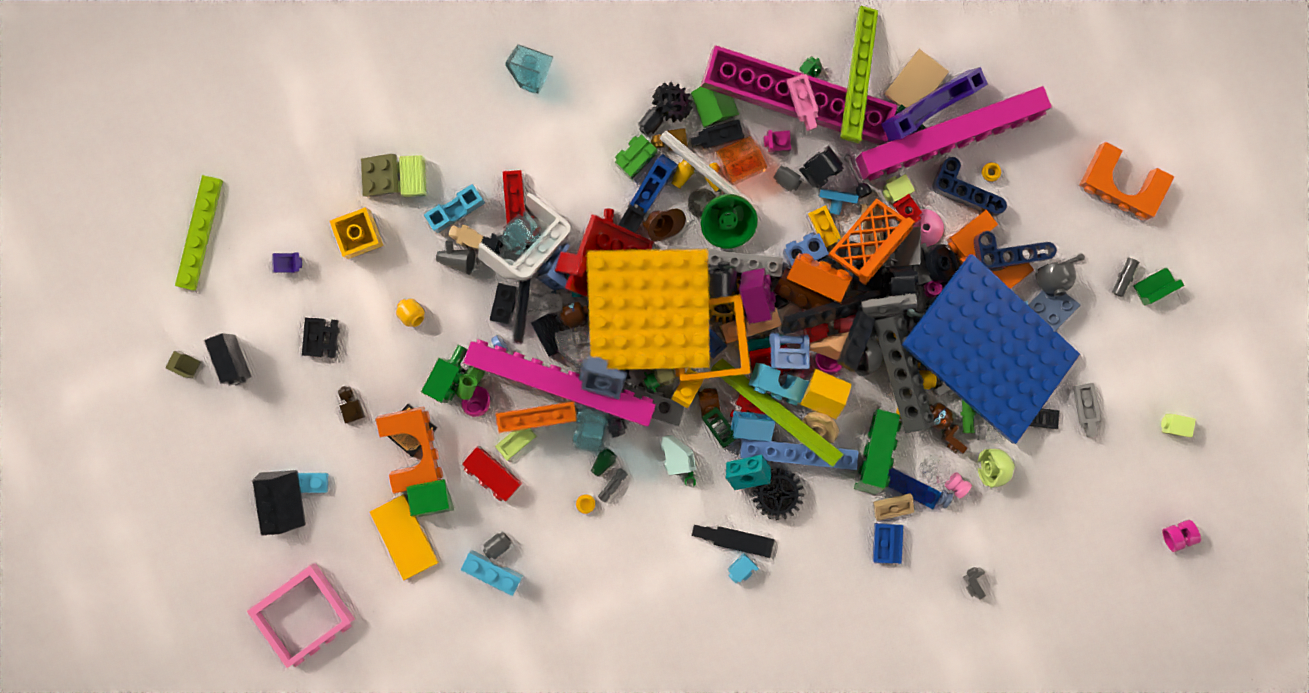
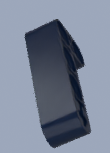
(970, 191)
(1015, 252)

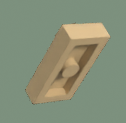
(893, 507)

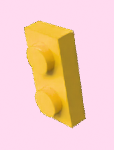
(824, 225)
(687, 390)

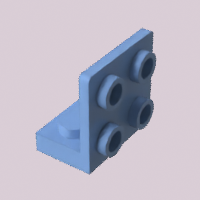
(546, 273)

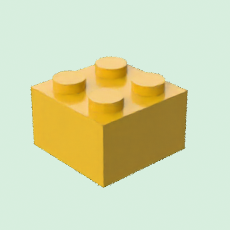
(356, 233)

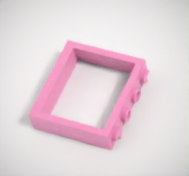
(330, 594)

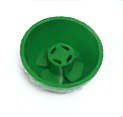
(730, 229)

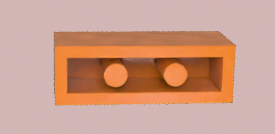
(819, 277)

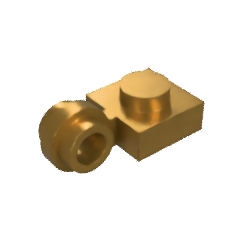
(679, 134)

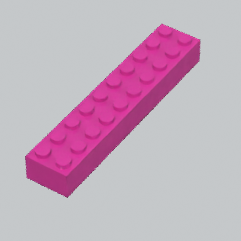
(767, 87)
(952, 133)

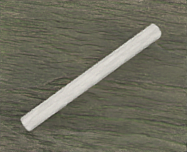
(700, 165)

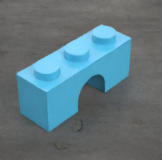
(462, 205)
(766, 379)
(490, 573)

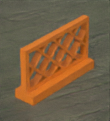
(883, 252)
(536, 417)

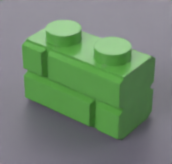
(636, 156)

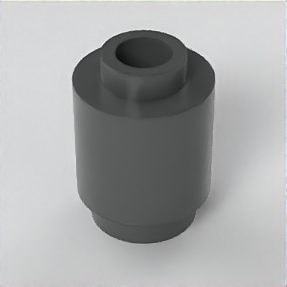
(787, 178)
(497, 545)

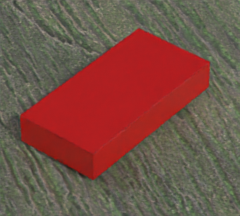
(571, 264)

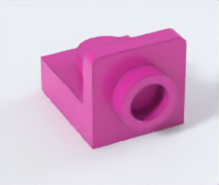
(777, 141)

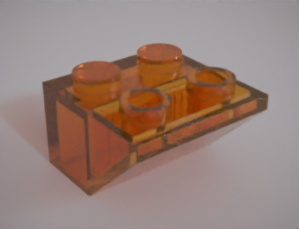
(741, 160)

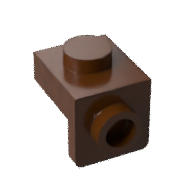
(708, 400)
(953, 444)

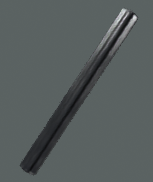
(521, 309)

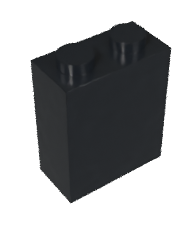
(227, 359)

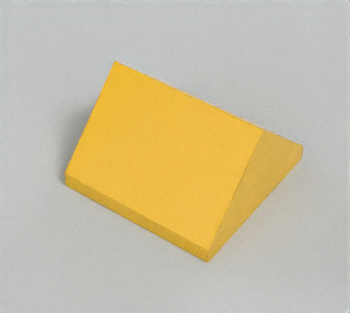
(826, 394)

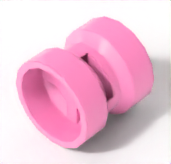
(957, 485)

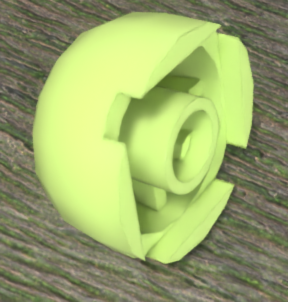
(996, 467)

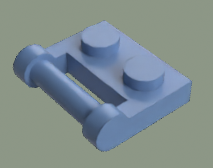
(789, 358)

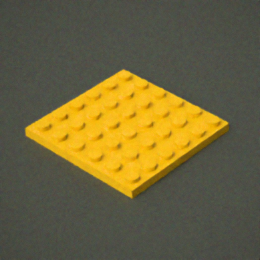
(649, 308)

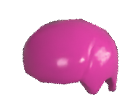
(827, 364)
(478, 403)

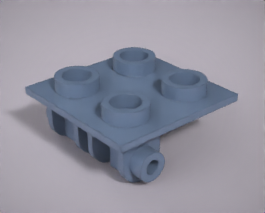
(1054, 309)

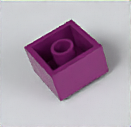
(757, 295)

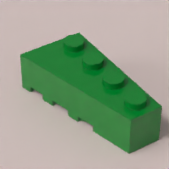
(879, 452)

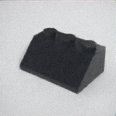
(278, 501)

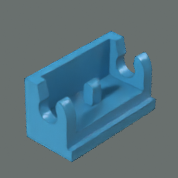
(752, 426)

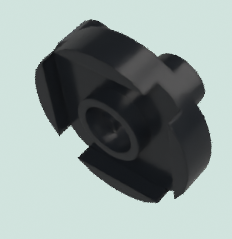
(933, 260)

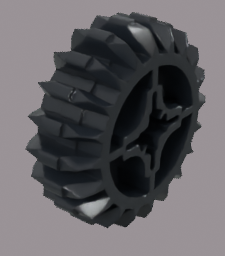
(787, 494)

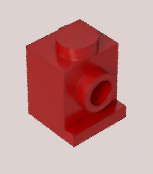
(906, 202)

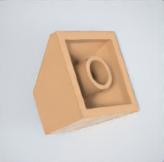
(829, 346)

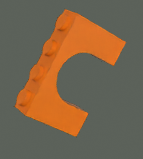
(1099, 181)
(963, 245)
(415, 423)

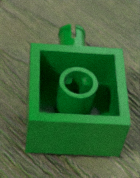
(445, 376)

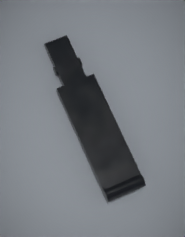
(736, 540)

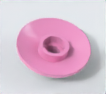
(935, 225)

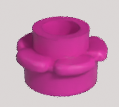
(935, 285)

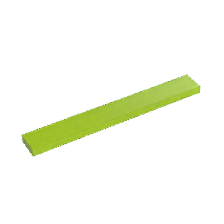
(859, 75)
(781, 415)

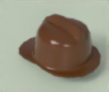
(664, 223)

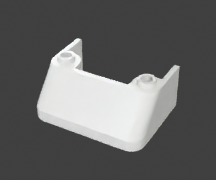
(553, 233)

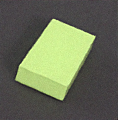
(515, 442)

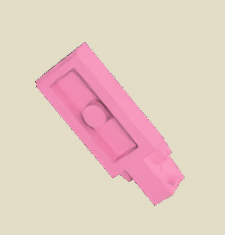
(803, 100)

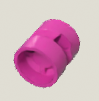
(1181, 535)

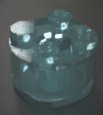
(519, 233)

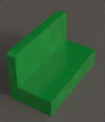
(1157, 286)

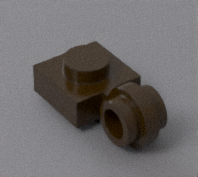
(350, 410)

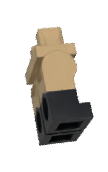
(470, 238)

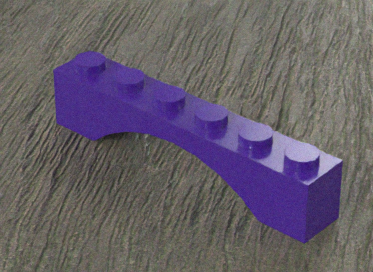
(946, 95)

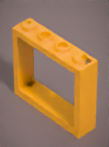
(743, 346)

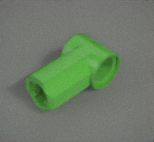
(469, 382)

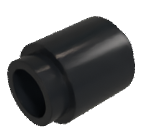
(650, 122)

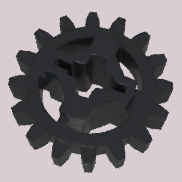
(663, 99)

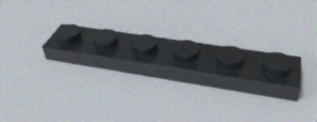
(828, 312)

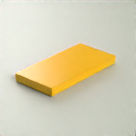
(403, 537)

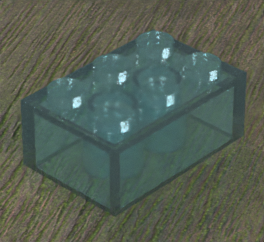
(591, 429)

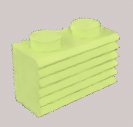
(412, 176)

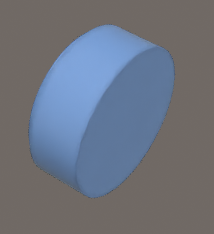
(497, 340)

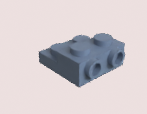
(600, 379)

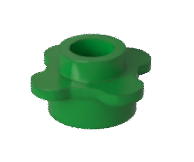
(651, 381)

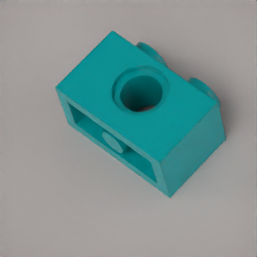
(748, 472)

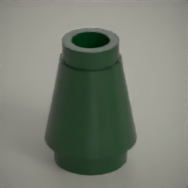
(604, 460)

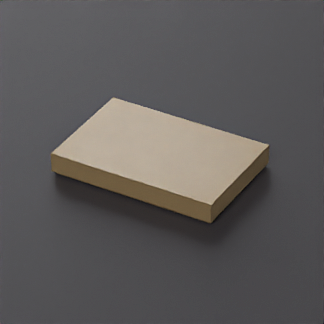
(916, 80)

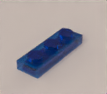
(920, 492)

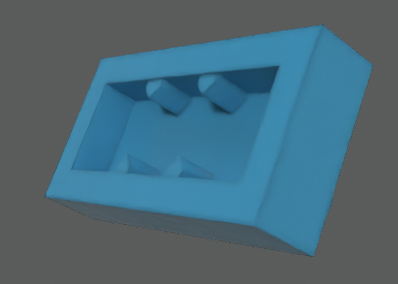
(837, 199)

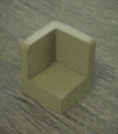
(183, 364)

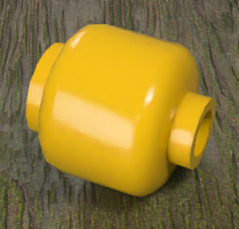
(410, 312)

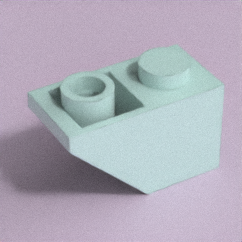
(678, 456)

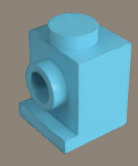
(741, 569)

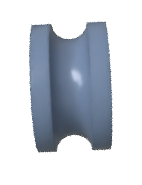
(945, 499)

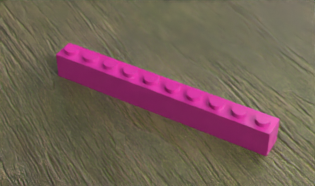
(556, 382)

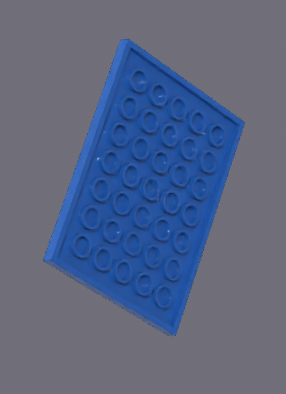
(991, 349)

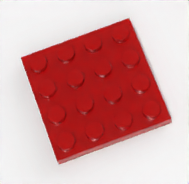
(604, 236)

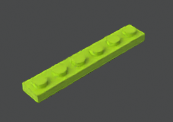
(199, 232)

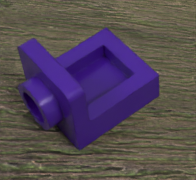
(286, 262)

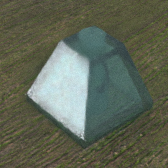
(529, 67)

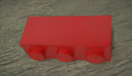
(491, 474)

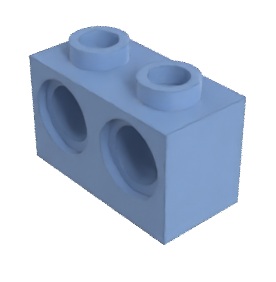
(803, 247)

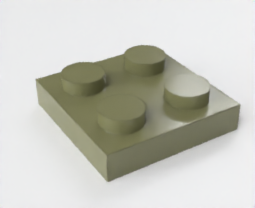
(379, 175)

